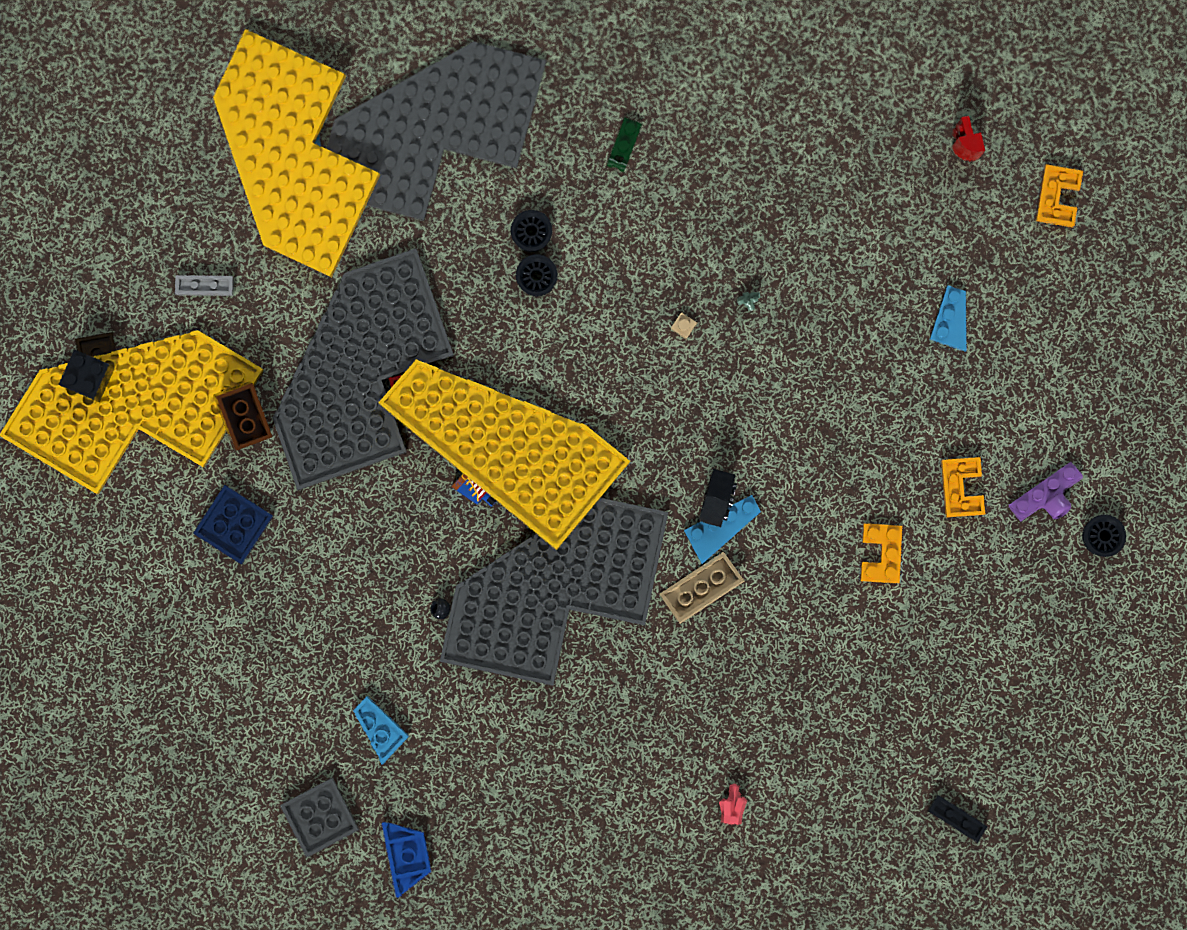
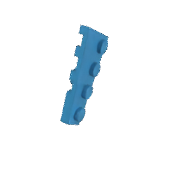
(709, 538)

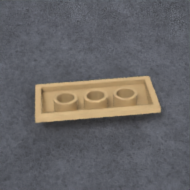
(701, 587)

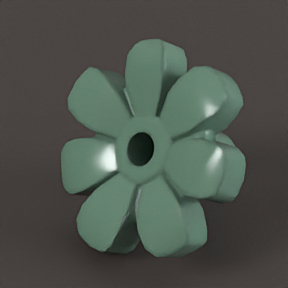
(749, 299)

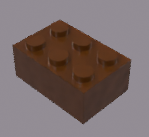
(242, 415)

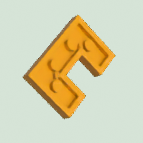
(1048, 205)
(952, 475)
(890, 539)

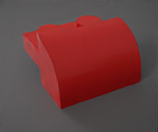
(967, 145)

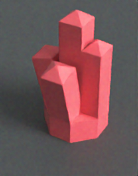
(733, 807)

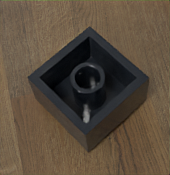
(86, 375)
(718, 498)

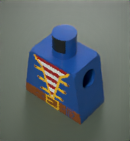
(472, 491)

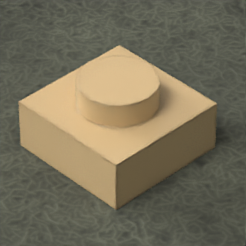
(683, 325)

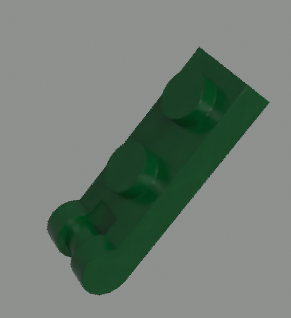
(624, 144)

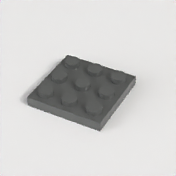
(319, 817)

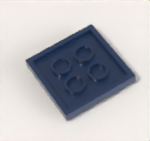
(233, 524)

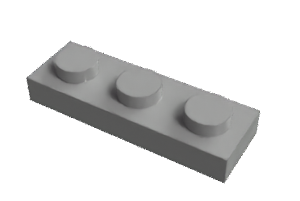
(204, 285)

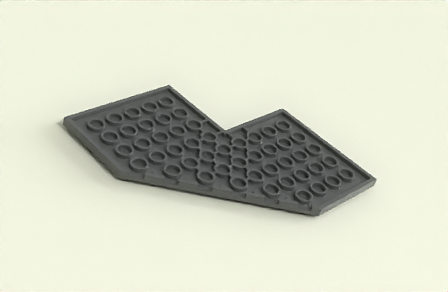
(464, 104)
(369, 333)
(517, 608)

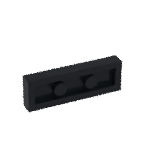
(957, 818)

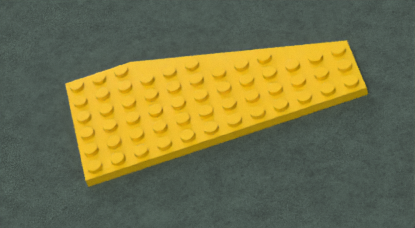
(517, 452)

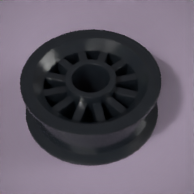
(531, 214)
(540, 259)
(1120, 535)

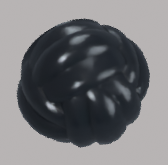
(440, 609)

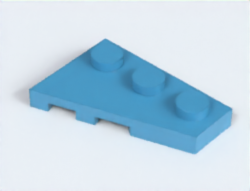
(951, 320)
(380, 728)

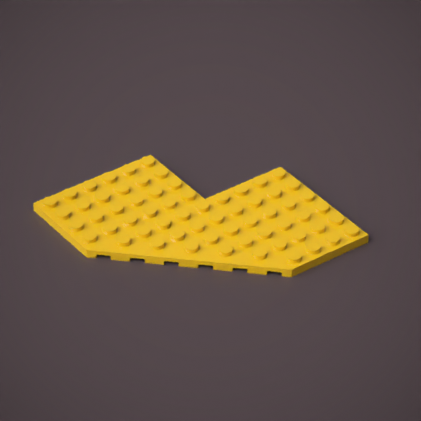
(297, 190)
(153, 389)

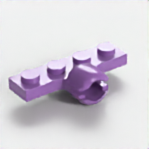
(1048, 495)

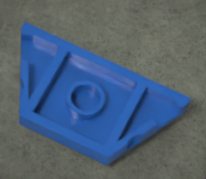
(406, 856)

